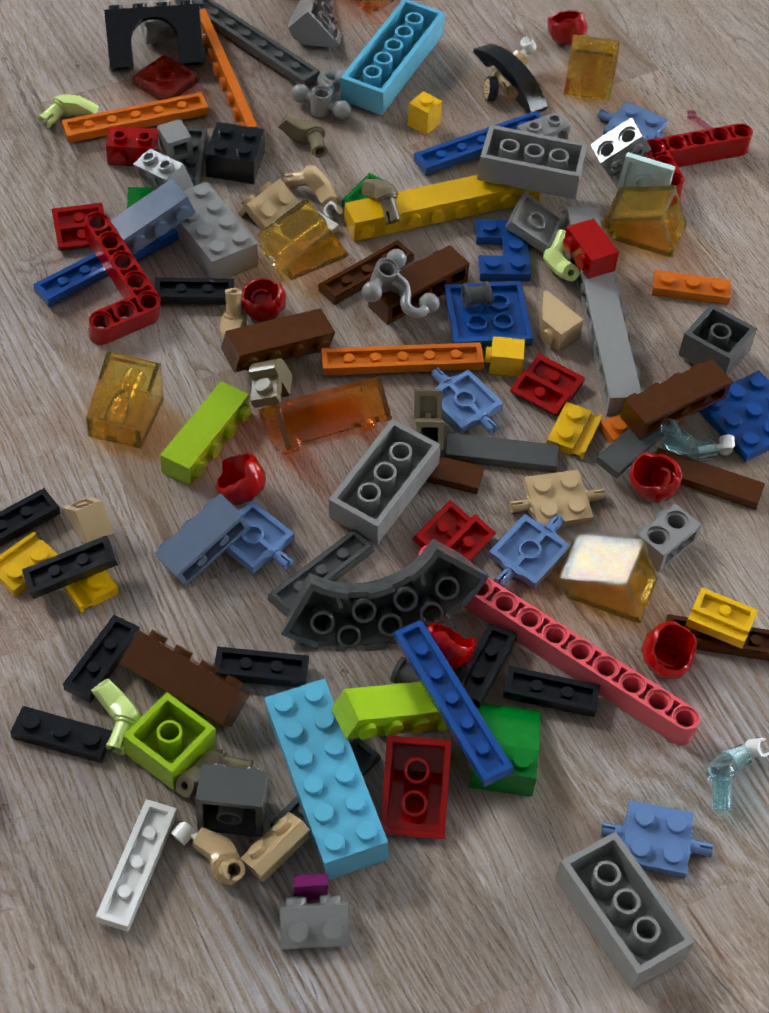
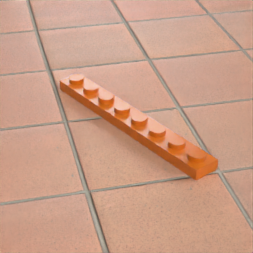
(221, 68)

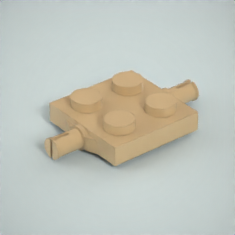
(558, 494)

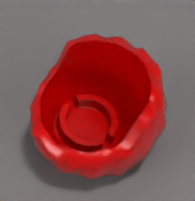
(565, 24)
(263, 299)
(655, 477)
(241, 478)
(452, 645)
(669, 650)

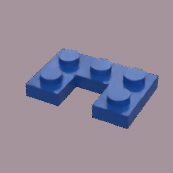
(515, 260)

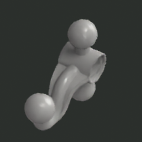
(321, 96)
(387, 278)

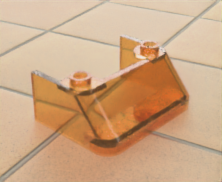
(326, 413)

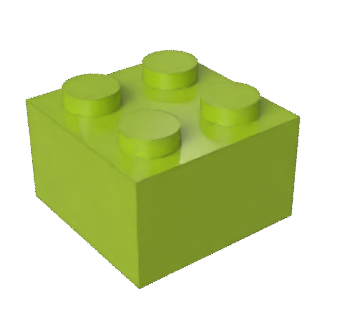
(169, 739)

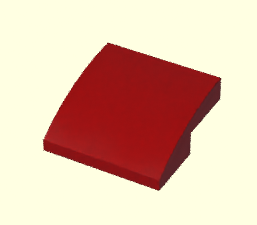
(70, 225)
(547, 384)
(456, 530)

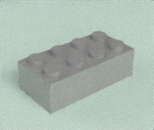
(532, 161)
(216, 236)
(384, 481)
(624, 910)

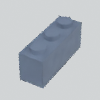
(153, 216)
(202, 539)

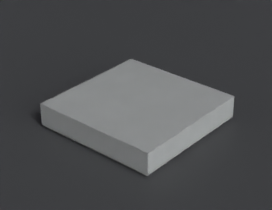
(534, 222)

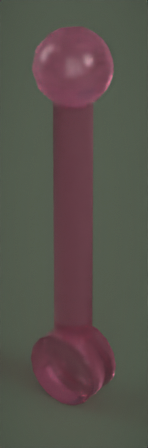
(691, 114)

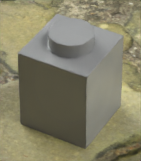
(175, 140)

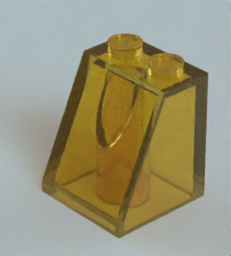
(591, 67)
(647, 218)
(300, 242)
(125, 400)
(610, 575)

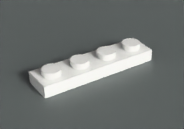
(136, 865)

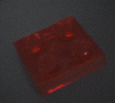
(165, 78)

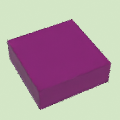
(310, 886)

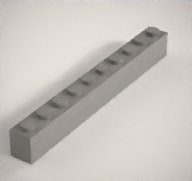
(606, 328)

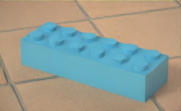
(392, 56)
(326, 780)

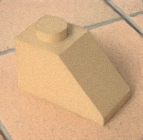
(558, 323)
(89, 519)

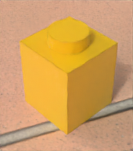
(424, 113)
(505, 356)

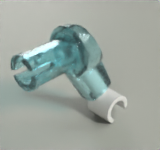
(683, 443)
(725, 768)

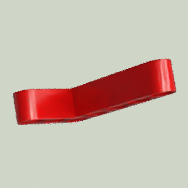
(699, 148)
(115, 254)

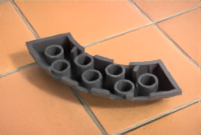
(373, 610)

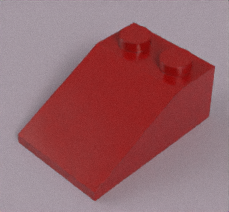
(415, 787)

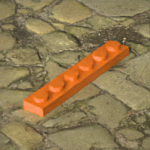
(135, 116)
(401, 358)

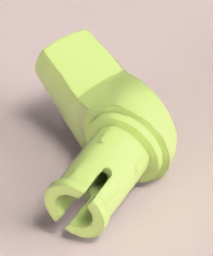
(67, 106)
(557, 261)
(120, 709)

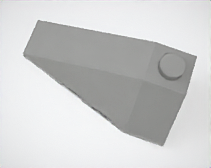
(315, 23)

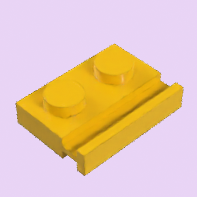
(574, 430)
(20, 556)
(91, 590)
(721, 617)

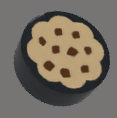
(491, 88)

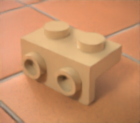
(269, 204)
(276, 846)

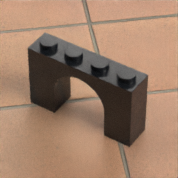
(182, 18)

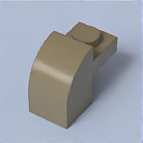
(270, 382)
(428, 414)

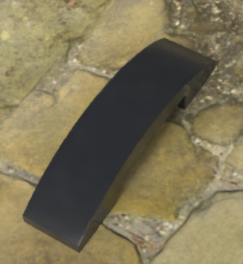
(513, 69)

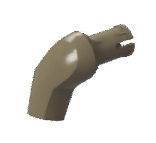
(304, 132)
(386, 195)
(188, 781)

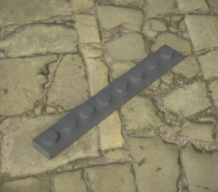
(258, 43)

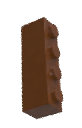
(424, 276)
(277, 338)
(675, 398)
(185, 678)

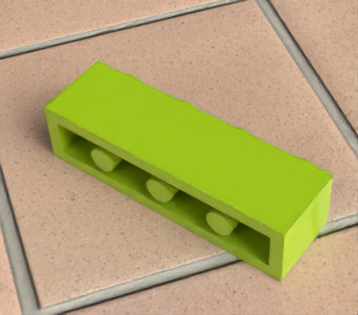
(205, 433)
(386, 711)

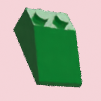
(519, 737)

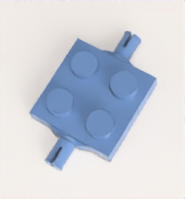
(648, 122)
(467, 401)
(262, 541)
(529, 551)
(659, 838)

